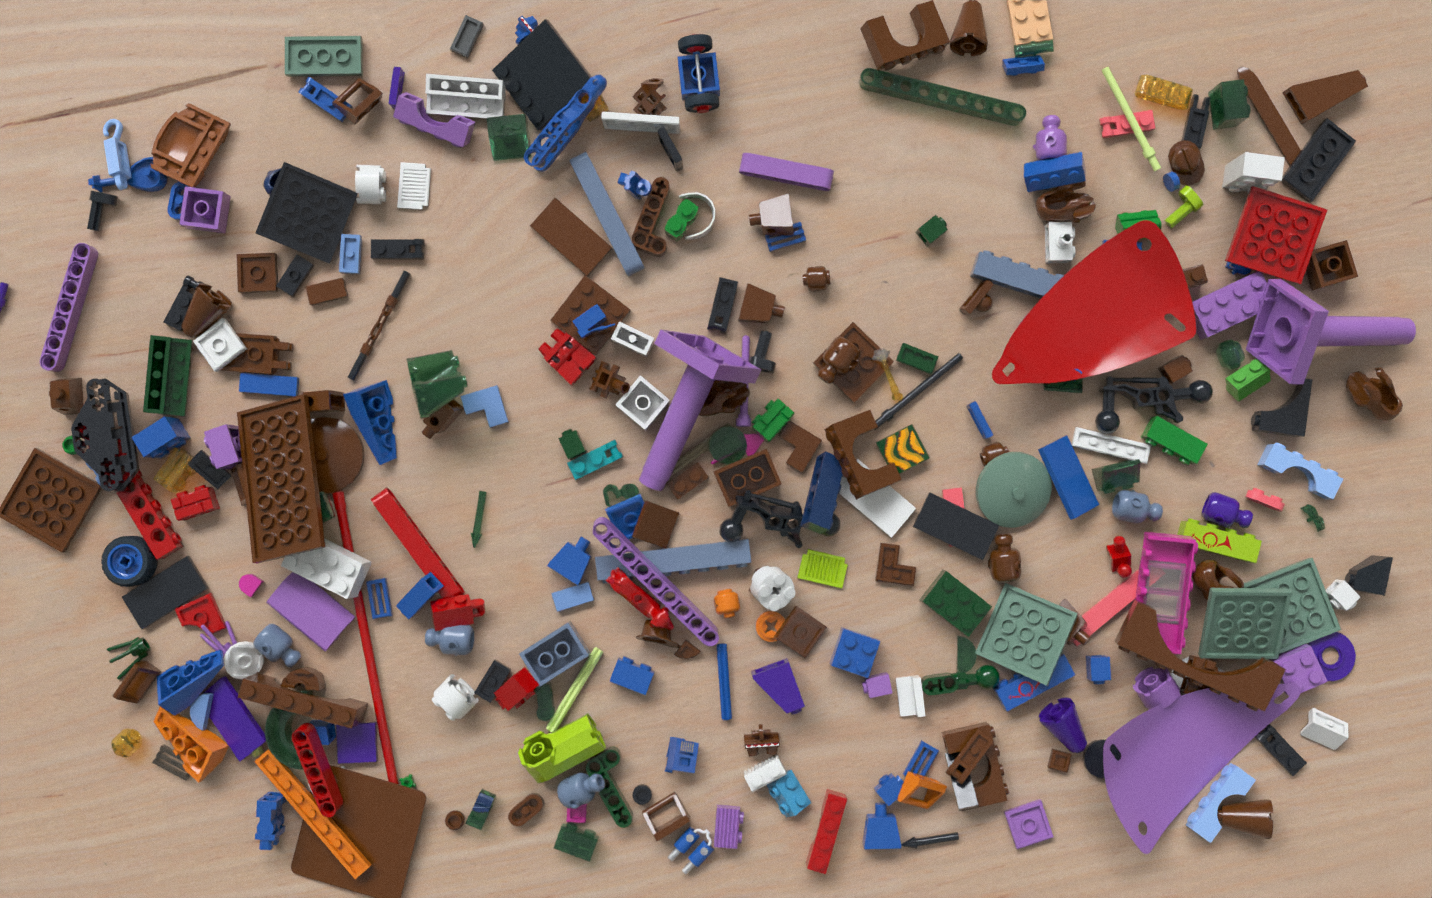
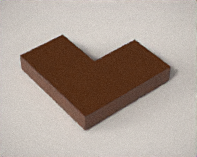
(804, 443)
(888, 568)

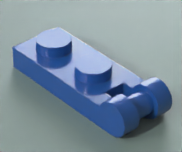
(322, 97)

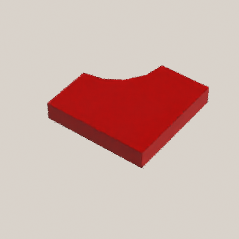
(202, 612)

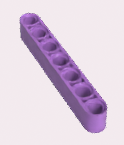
(65, 298)

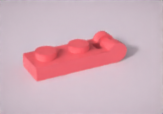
(1122, 127)

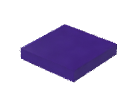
(357, 744)

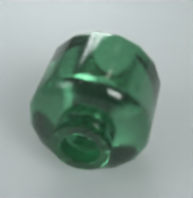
(1230, 354)

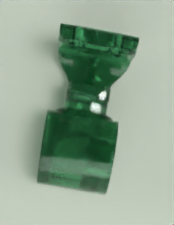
(627, 491)

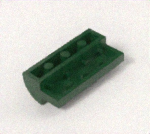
(167, 376)

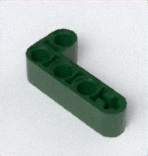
(613, 789)

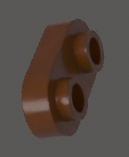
(526, 809)

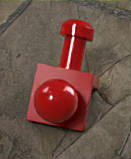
(1120, 557)

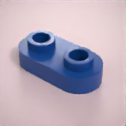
(176, 200)

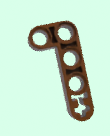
(654, 215)

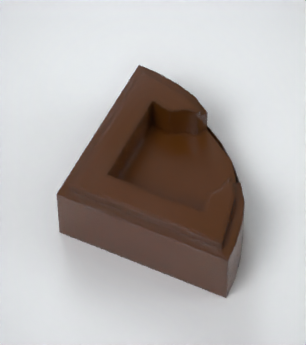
(687, 650)

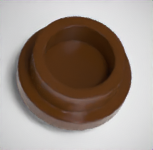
(454, 820)

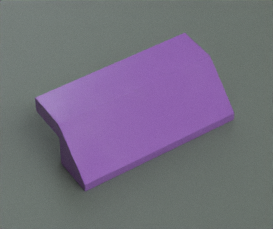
(310, 610)

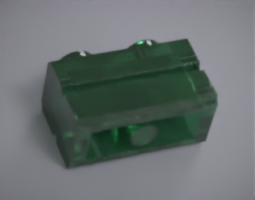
(576, 841)

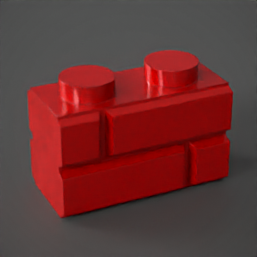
(194, 504)

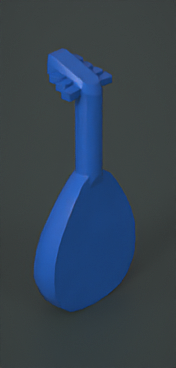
(142, 178)

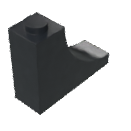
(1290, 417)

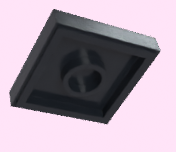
(670, 149)

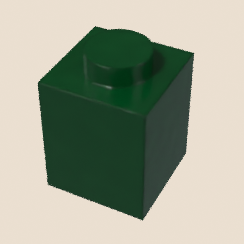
(932, 230)
(572, 443)

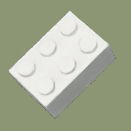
(1253, 170)

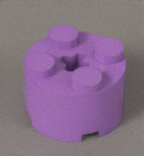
(1156, 687)

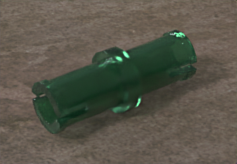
(1033, 48)

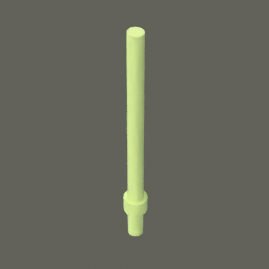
(1148, 152)

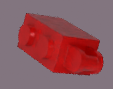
(456, 611)
(514, 690)

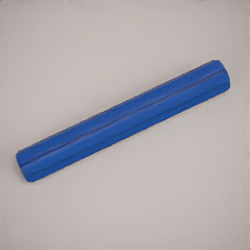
(724, 684)

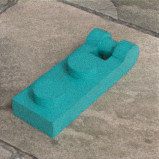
(594, 460)

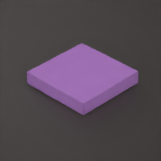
(1028, 824)

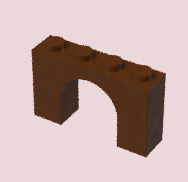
(888, 52)
(861, 480)
(991, 787)

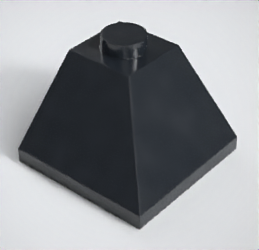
(1370, 575)

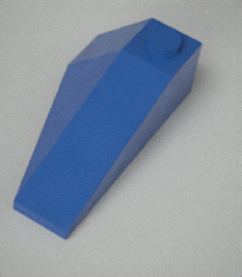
(372, 414)
(182, 685)

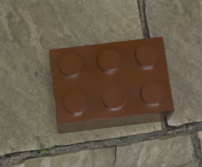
(750, 473)

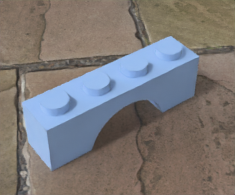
(1320, 481)
(1231, 782)

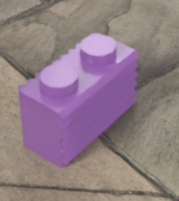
(727, 826)

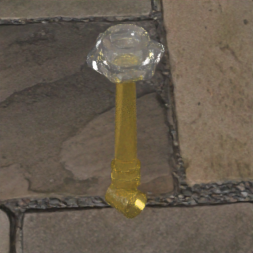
(881, 356)

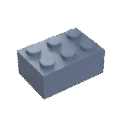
(555, 653)

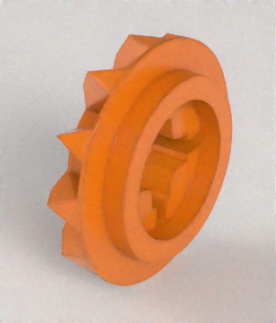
(761, 625)

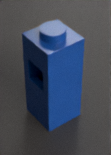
(419, 595)

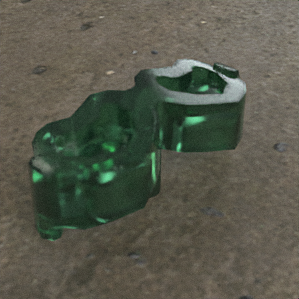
(1313, 514)

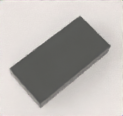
(466, 36)

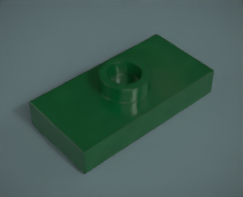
(916, 358)

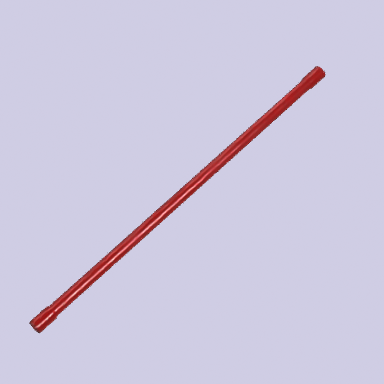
(340, 507)

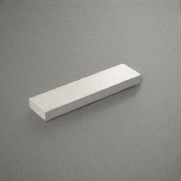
(1110, 445)

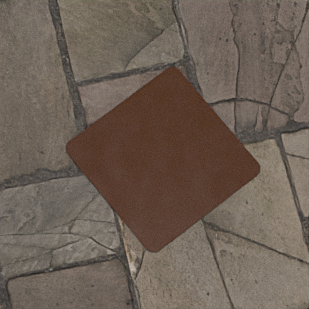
(380, 822)

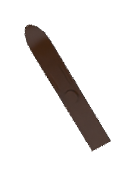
(1269, 115)

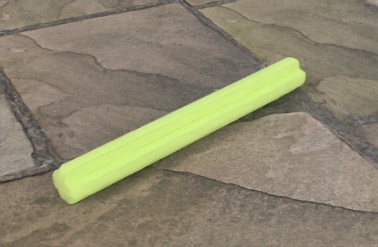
(574, 689)

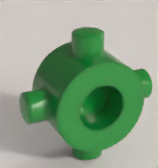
(408, 781)

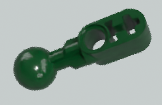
(986, 677)

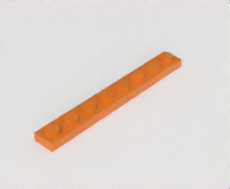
(307, 808)

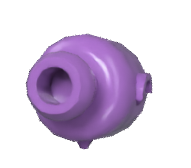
(1050, 141)

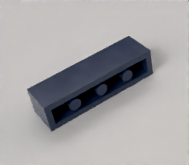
(822, 494)

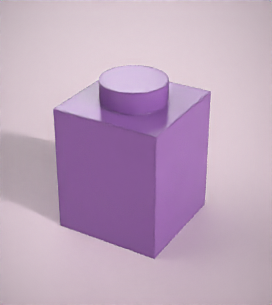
(877, 685)

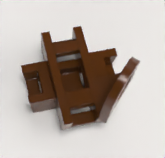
(648, 90)

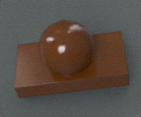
(978, 299)

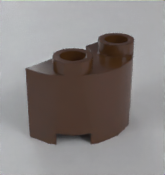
(308, 676)

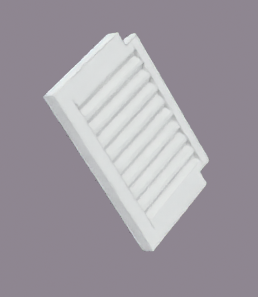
(413, 186)

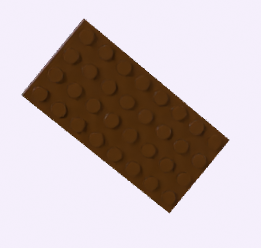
(280, 479)

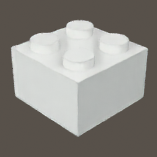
(643, 403)

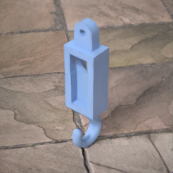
(117, 155)

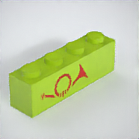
(1222, 542)

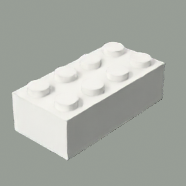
(331, 568)

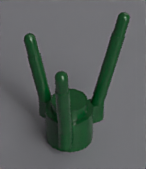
(138, 647)

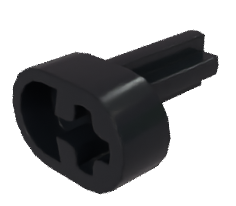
(98, 200)
(760, 353)

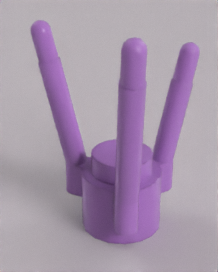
(224, 648)

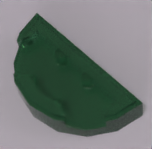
(965, 654)

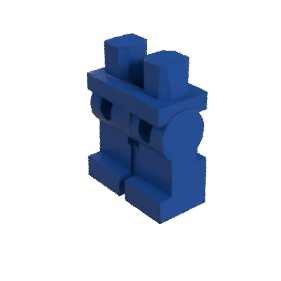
(271, 819)

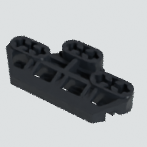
(104, 436)

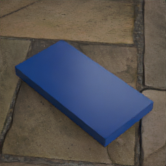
(1068, 477)

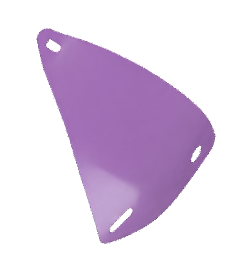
(1176, 753)

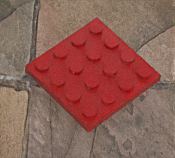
(1276, 235)

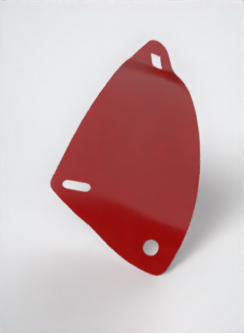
(1103, 313)

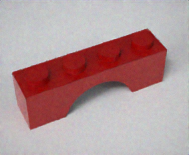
(826, 834)

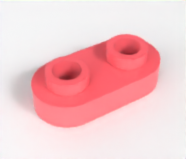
(1273, 502)

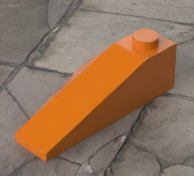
(197, 748)

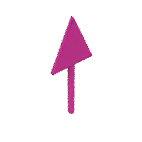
(753, 443)

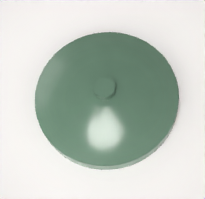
(1013, 489)

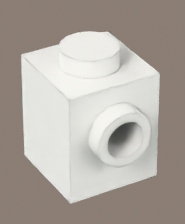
(1342, 595)

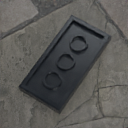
(1318, 160)
(956, 526)
(165, 592)

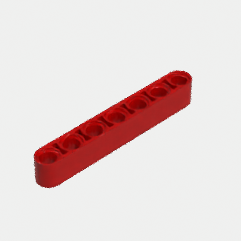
(415, 542)

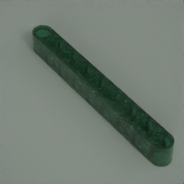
(950, 93)

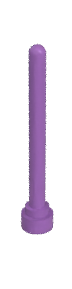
(743, 418)

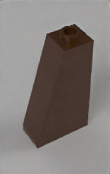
(1320, 95)

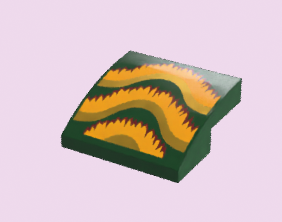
(903, 449)

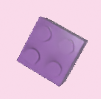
(205, 210)
(224, 446)
(1301, 668)

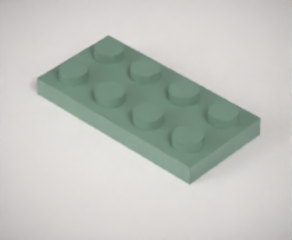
(324, 56)

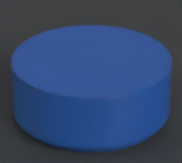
(1171, 181)

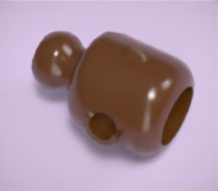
(839, 358)
(1005, 561)

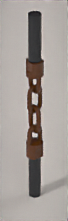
(391, 302)

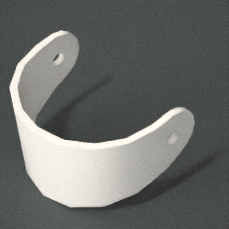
(703, 197)

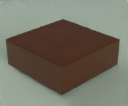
(1059, 760)

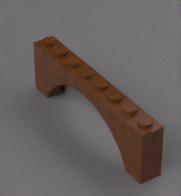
(1250, 684)

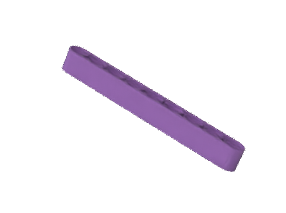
(654, 573)

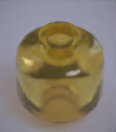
(126, 742)

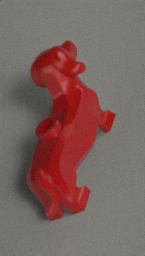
(640, 599)

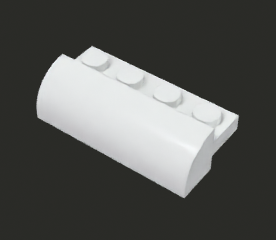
(465, 96)

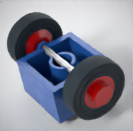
(698, 73)

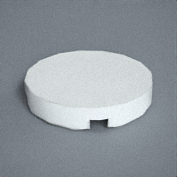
(243, 660)

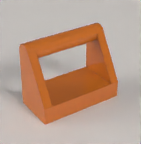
(913, 782)

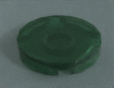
(727, 445)

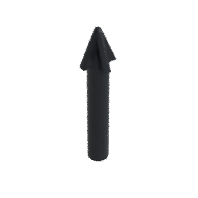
(913, 842)

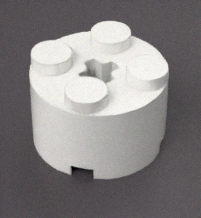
(369, 184)
(772, 587)
(455, 697)

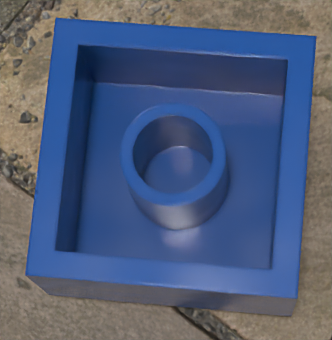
(161, 438)
(854, 652)

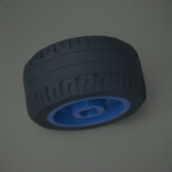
(124, 572)

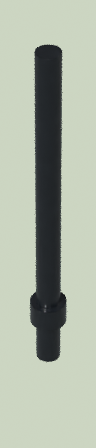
(888, 415)

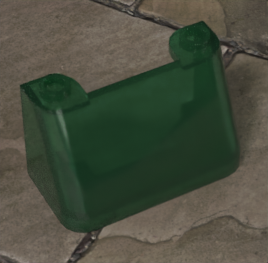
(435, 381)

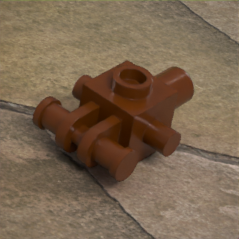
(609, 381)

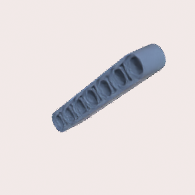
(607, 214)

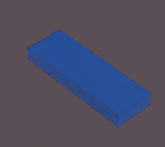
(269, 384)

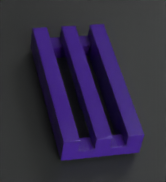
(396, 86)

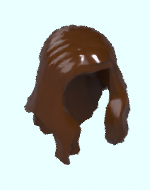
(1064, 204)
(1375, 394)
(724, 397)
(1208, 575)

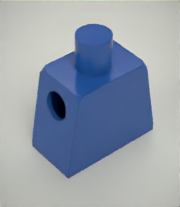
(572, 560)
(881, 829)

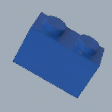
(632, 675)

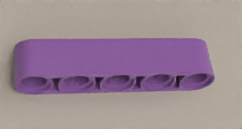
(786, 171)

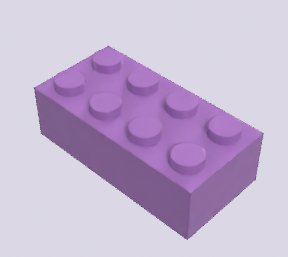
(1229, 305)

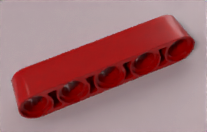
(318, 760)

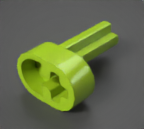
(1191, 203)

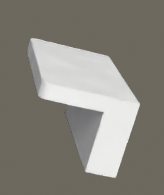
(910, 696)
(1325, 729)

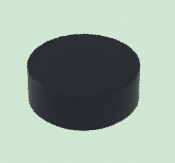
(642, 794)

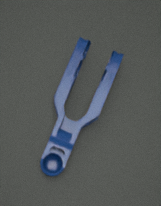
(568, 120)

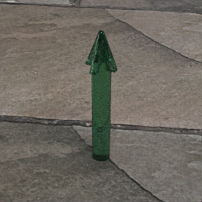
(478, 518)

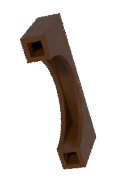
(265, 691)

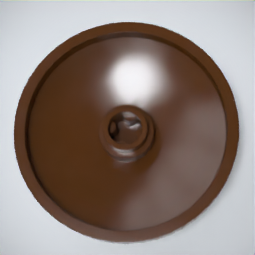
(337, 453)

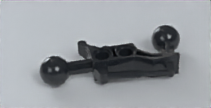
(1108, 421)
(732, 529)

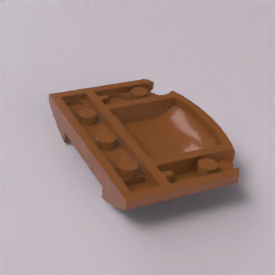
(188, 144)

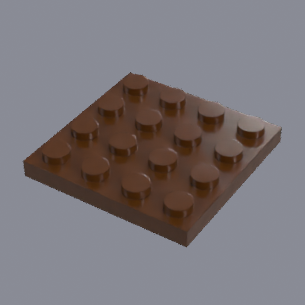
(49, 500)

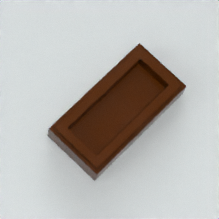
(326, 291)

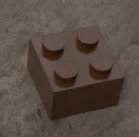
(1331, 265)

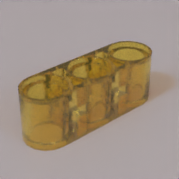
(1163, 92)

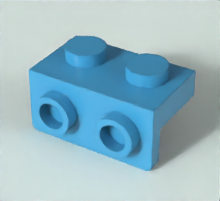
(789, 794)

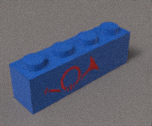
(1022, 688)

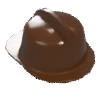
(1186, 162)
(657, 635)

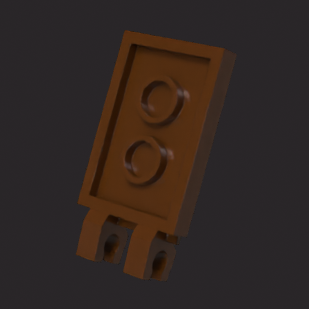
(260, 355)

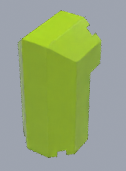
(558, 751)

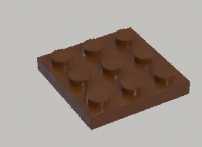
(580, 300)
(867, 370)

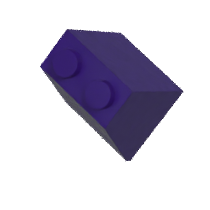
(780, 685)

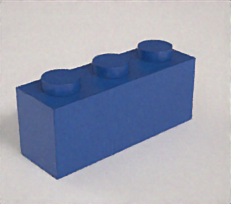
(1054, 172)

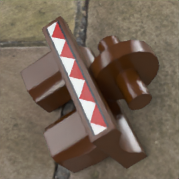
(761, 739)

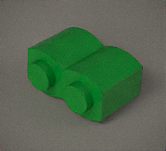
(685, 216)

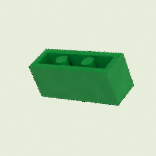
(1173, 441)

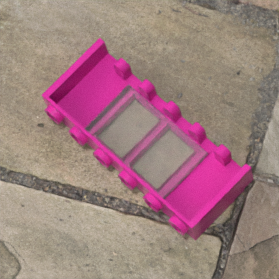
(1166, 583)

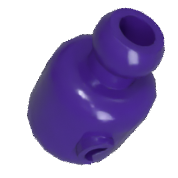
(1225, 511)

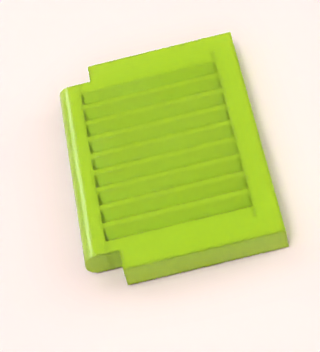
(823, 568)

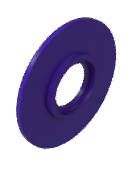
(1345, 652)

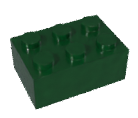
(955, 603)

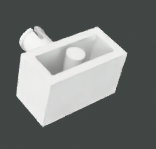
(1059, 242)

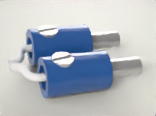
(699, 855)

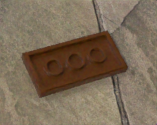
(571, 236)

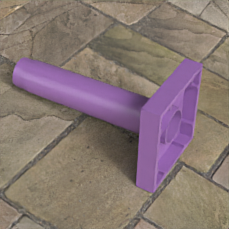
(1294, 325)
(706, 363)

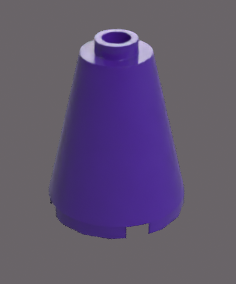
(1064, 724)

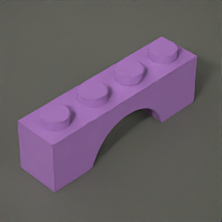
(411, 111)

